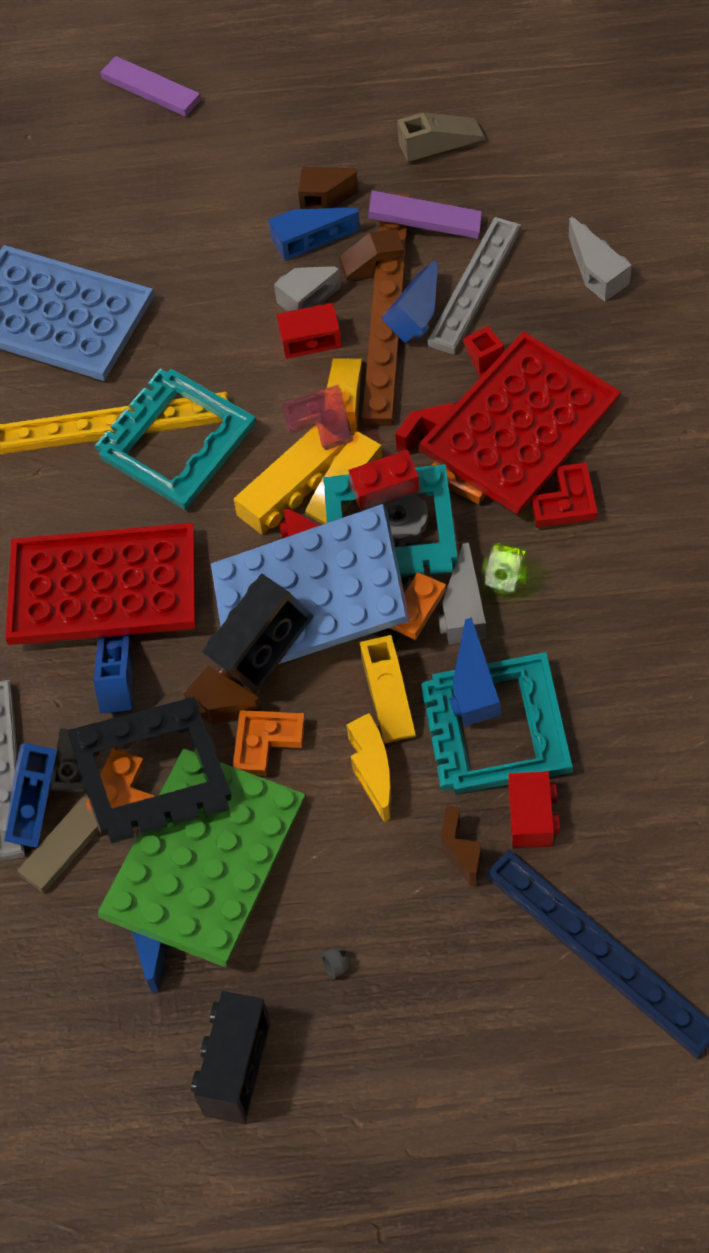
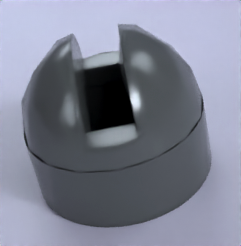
(335, 962)

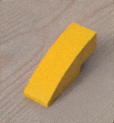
(354, 454)
(371, 763)

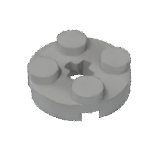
(414, 521)

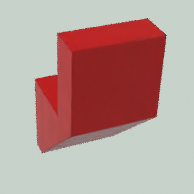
(483, 349)
(419, 423)

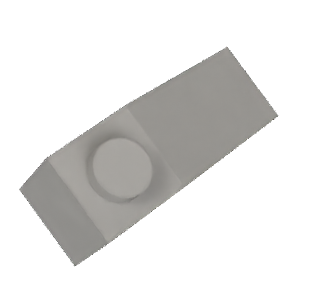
(462, 600)

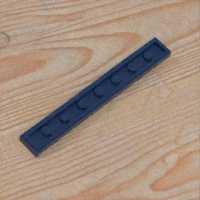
(602, 953)

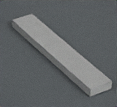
(474, 286)
(8, 762)

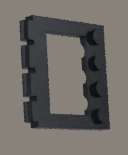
(150, 813)

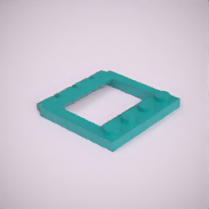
(200, 466)
(413, 558)
(542, 717)

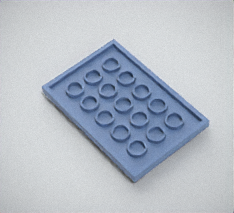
(66, 312)
(337, 571)

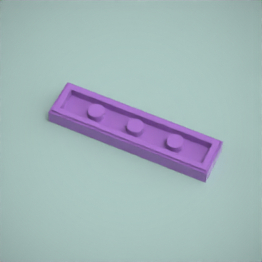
(150, 86)
(424, 214)

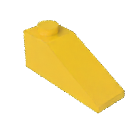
(347, 375)

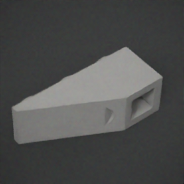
(599, 265)

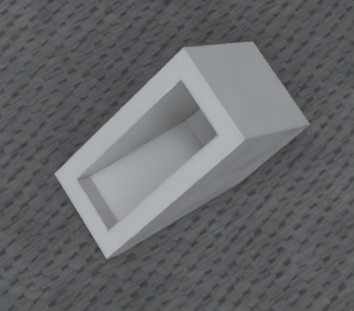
(306, 287)

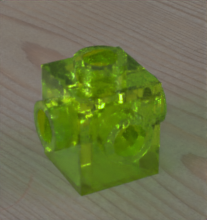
(505, 568)

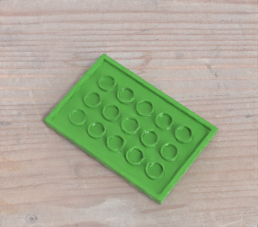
(204, 877)

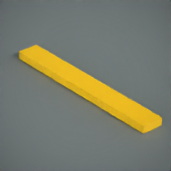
(93, 425)

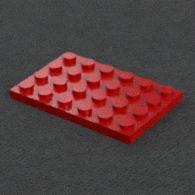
(519, 422)
(101, 584)

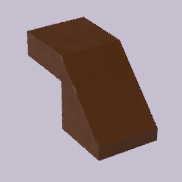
(361, 258)
(462, 853)

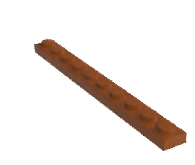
(383, 342)

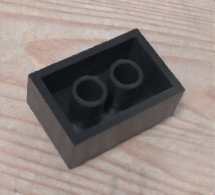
(258, 633)
(231, 1057)

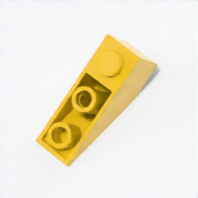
(387, 689)

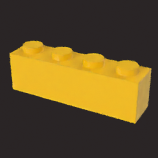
(285, 482)

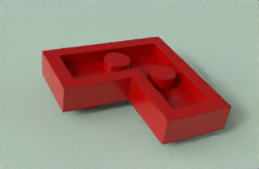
(571, 504)

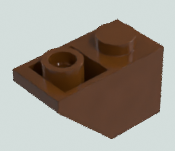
(326, 186)
(221, 697)

